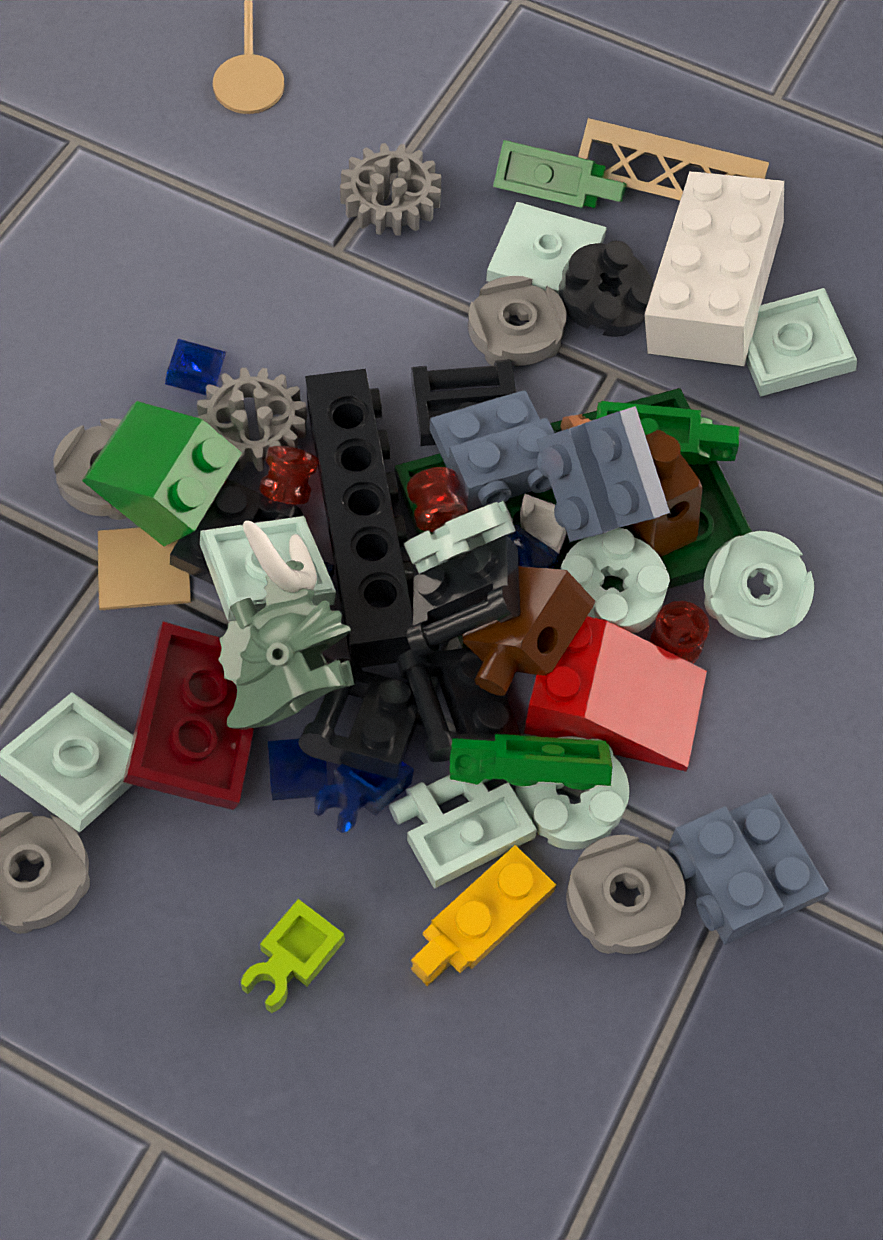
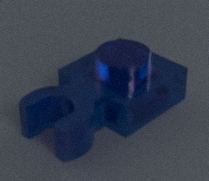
(359, 789)

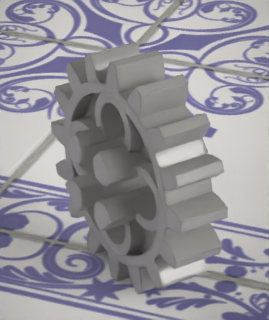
(368, 185)
(269, 399)

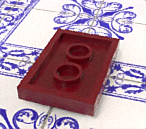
(182, 723)

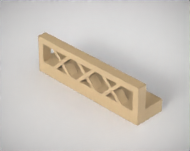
(664, 149)

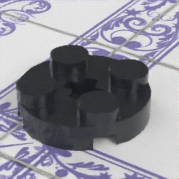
(618, 269)

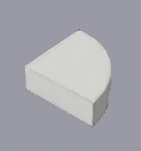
(539, 520)

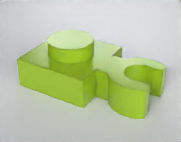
(297, 949)

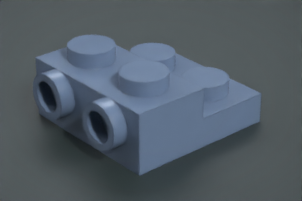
(493, 448)
(602, 475)
(745, 867)

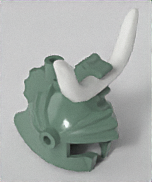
(279, 650)

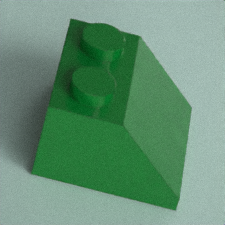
(162, 470)

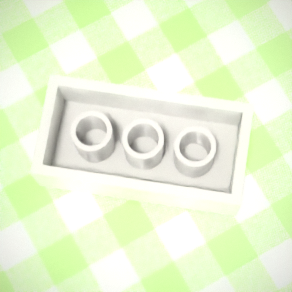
(715, 268)

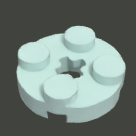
(460, 536)
(631, 560)
(784, 571)
(581, 823)

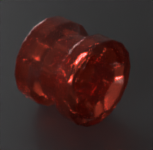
(288, 475)
(436, 497)
(679, 621)

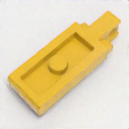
(482, 915)

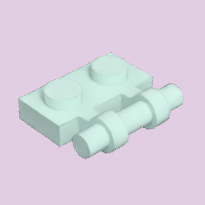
(467, 835)

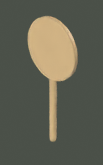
(248, 81)

